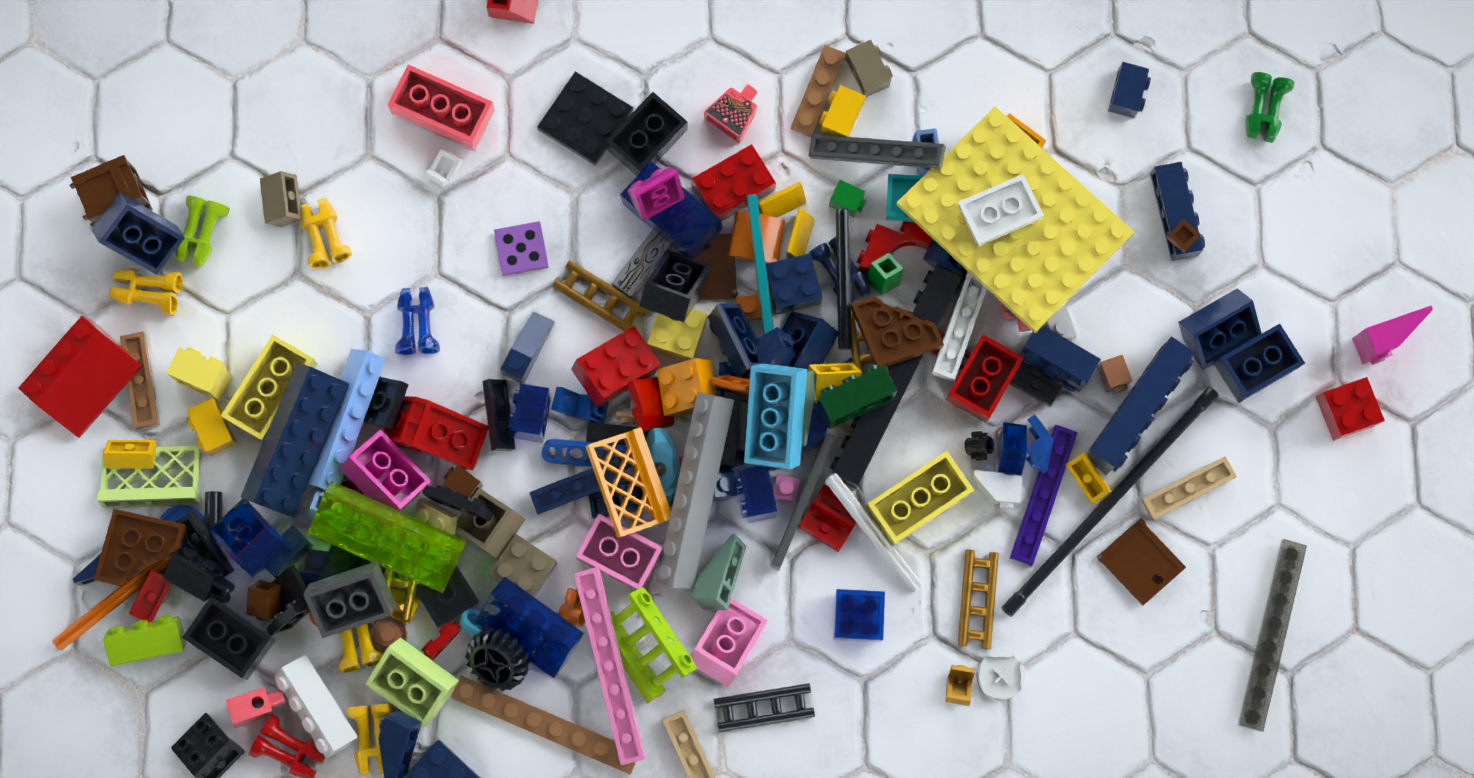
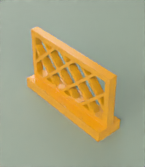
(647, 480)

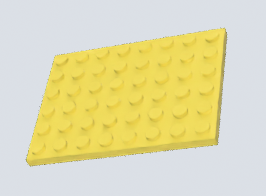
(1033, 266)

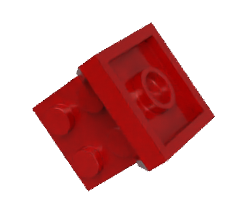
(438, 432)

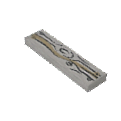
(641, 264)

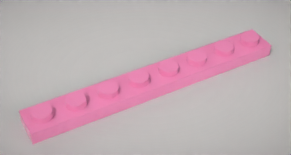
(609, 666)

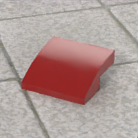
(648, 403)
(828, 520)

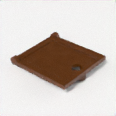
(722, 275)
(1137, 559)

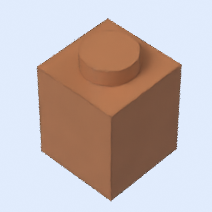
(1114, 374)

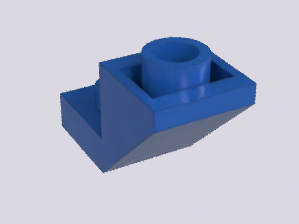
(578, 406)
(1039, 450)

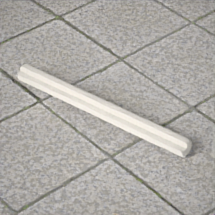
(873, 532)

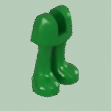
(1279, 87)

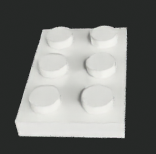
(1000, 210)

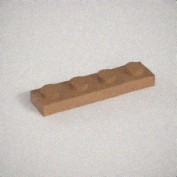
(818, 91)
(141, 386)

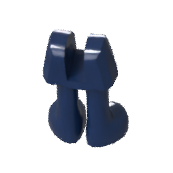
(823, 255)

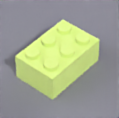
(412, 682)

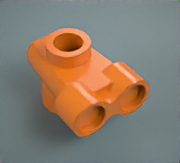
(572, 608)

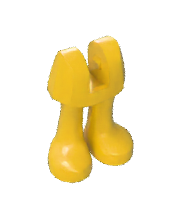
(325, 220)
(166, 300)
(350, 660)
(365, 751)

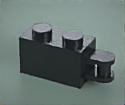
(198, 576)

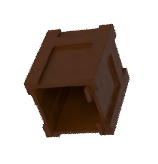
(103, 183)

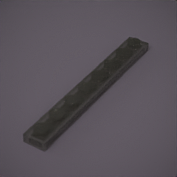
(1272, 635)

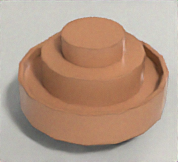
(386, 632)

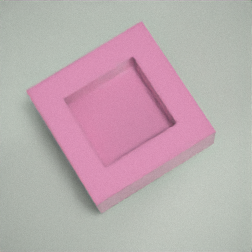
(786, 488)

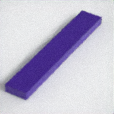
(1043, 498)

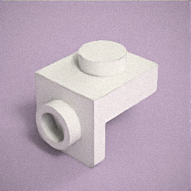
(443, 168)

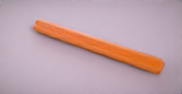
(105, 607)

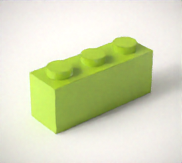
(144, 640)

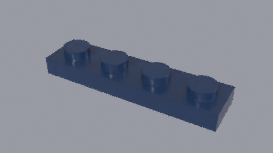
(571, 488)

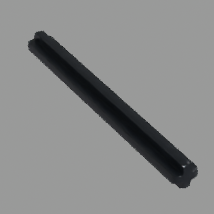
(843, 279)

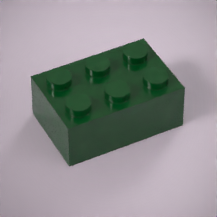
(856, 396)

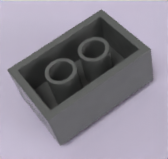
(349, 599)

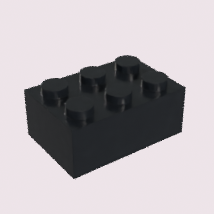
(646, 134)
(675, 286)
(229, 638)

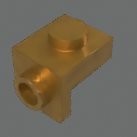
(959, 685)

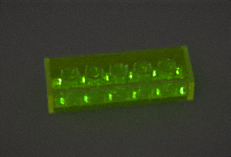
(386, 536)

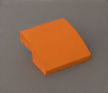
(741, 241)
(732, 383)

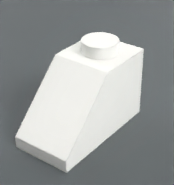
(999, 487)

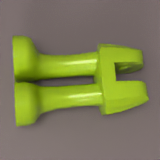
(202, 244)

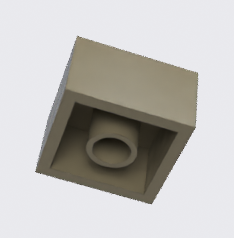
(491, 535)
(523, 565)

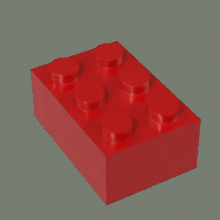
(728, 183)
(613, 365)
(984, 378)

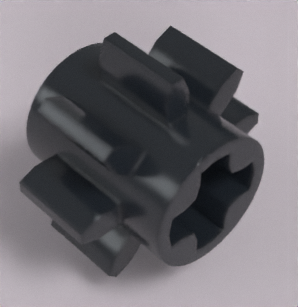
(979, 445)

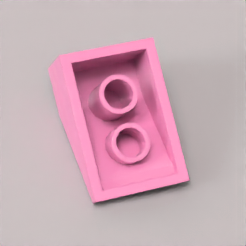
(727, 642)

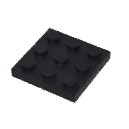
(584, 118)

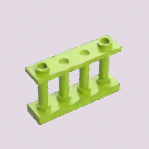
(634, 662)

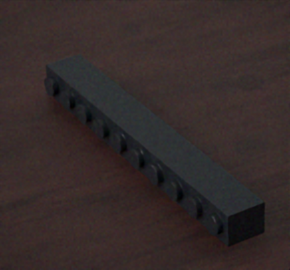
(872, 425)

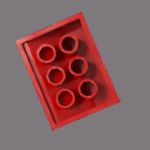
(80, 376)

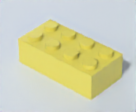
(263, 387)
(919, 498)

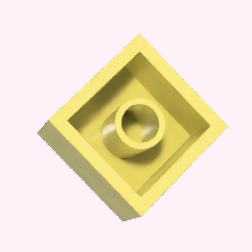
(677, 338)
(198, 373)

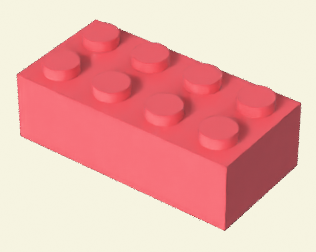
(441, 107)

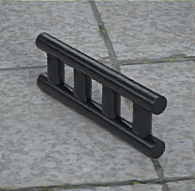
(751, 698)

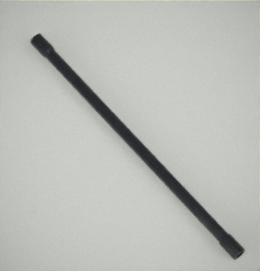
(1018, 599)

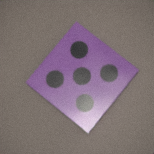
(521, 248)

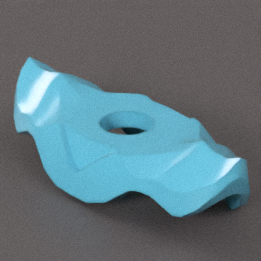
(663, 451)

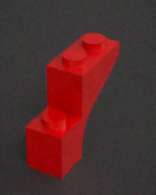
(886, 240)

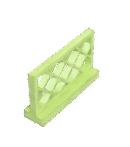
(153, 496)

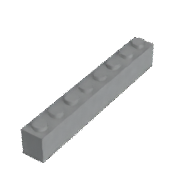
(695, 491)

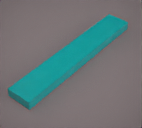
(759, 261)

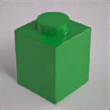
(848, 197)
(885, 274)

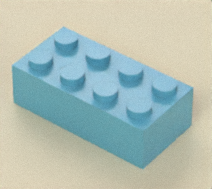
(775, 416)

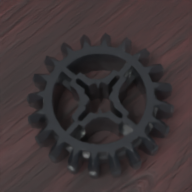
(491, 656)

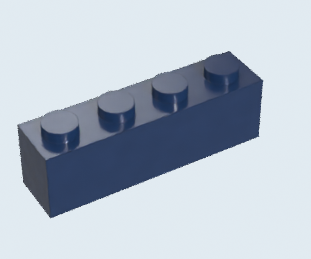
(1175, 204)

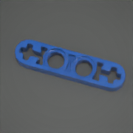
(559, 444)

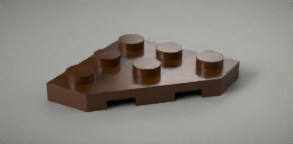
(894, 333)
(135, 545)

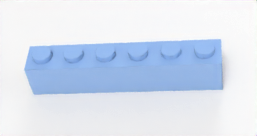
(362, 374)

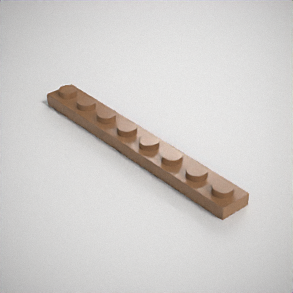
(539, 722)

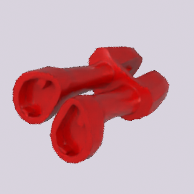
(295, 763)

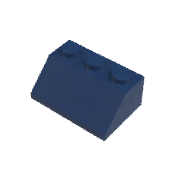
(1220, 327)
(735, 337)
(811, 339)

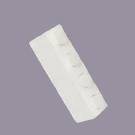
(315, 706)

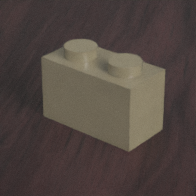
(868, 68)
(280, 199)

